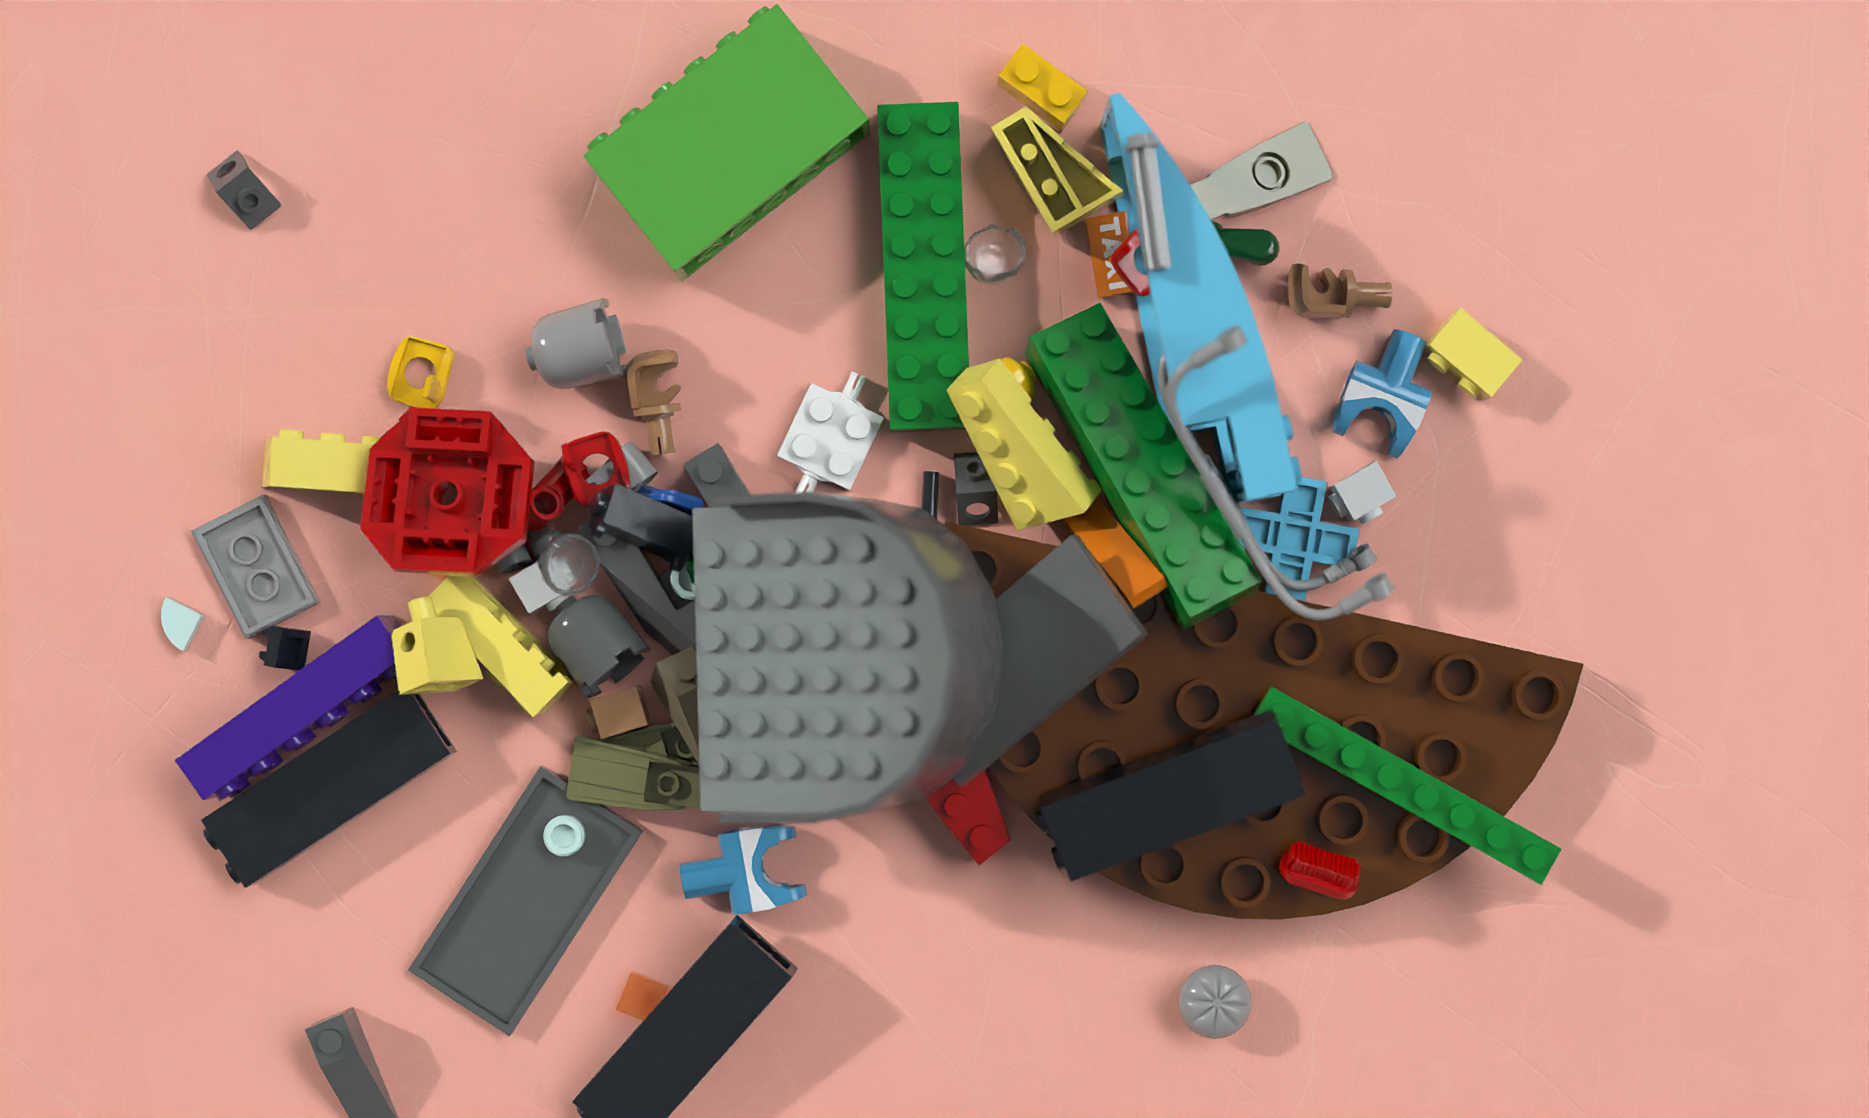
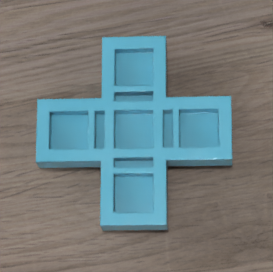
(1298, 536)

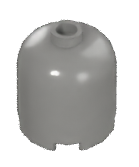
(577, 346)

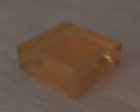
(641, 995)

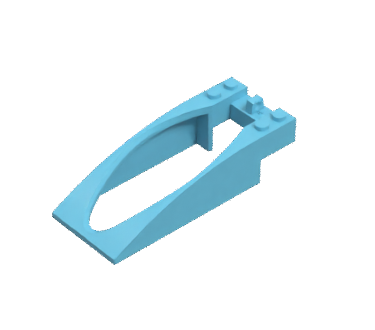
(1188, 310)

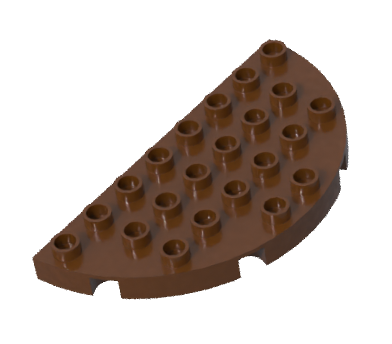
(1433, 698)

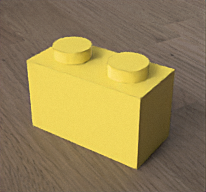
(1471, 355)

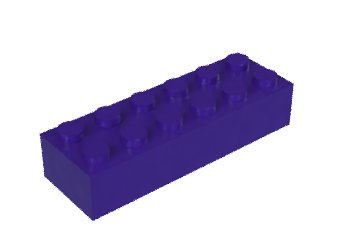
(292, 712)

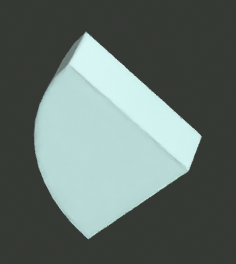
(180, 622)

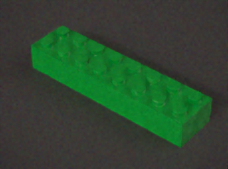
(923, 262)
(1141, 465)

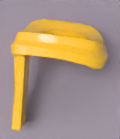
(434, 386)

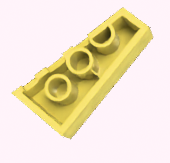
(1018, 448)
(503, 644)

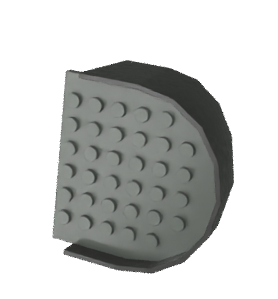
(836, 656)

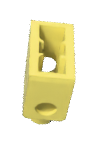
(433, 652)

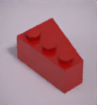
(972, 816)

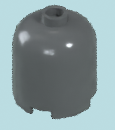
(594, 642)

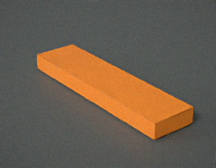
(1117, 554)

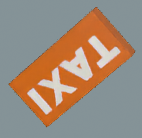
(1105, 236)

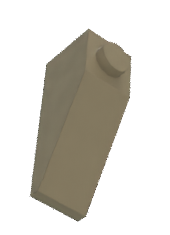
(676, 686)

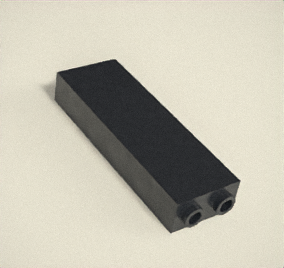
(327, 787)
(1170, 796)
(689, 1028)

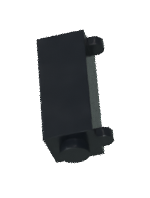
(642, 524)

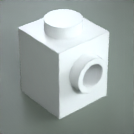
(1361, 494)
(534, 592)

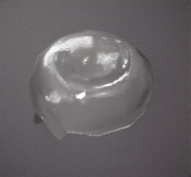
(995, 255)
(568, 564)

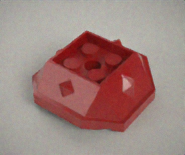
(421, 462)

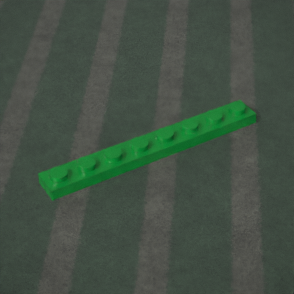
(1411, 788)

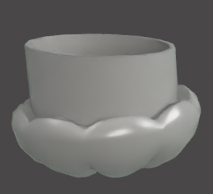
(1215, 1001)

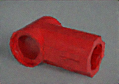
(553, 493)

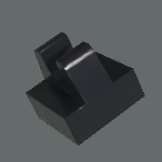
(285, 647)

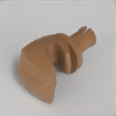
(1338, 294)
(648, 401)

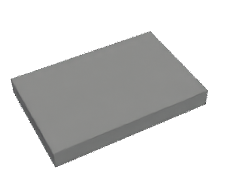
(255, 566)

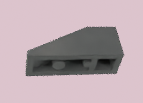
(350, 1066)

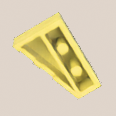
(1054, 174)
(316, 464)

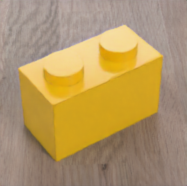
(1042, 87)

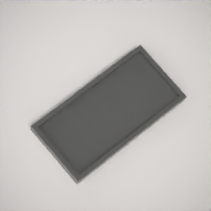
(1058, 635)
(523, 905)

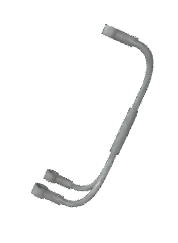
(1357, 560)

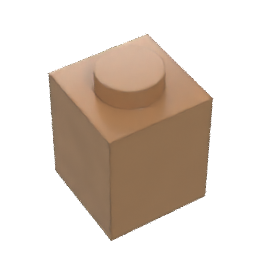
(618, 712)

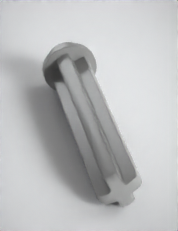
(1149, 201)

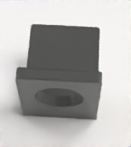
(243, 191)
(973, 487)

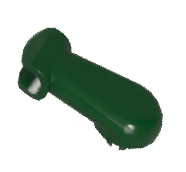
(1253, 245)

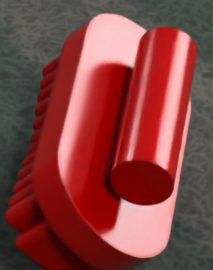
(1320, 871)

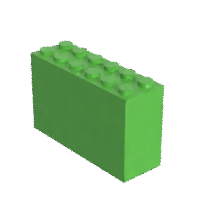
(728, 141)

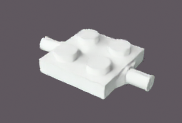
(830, 435)

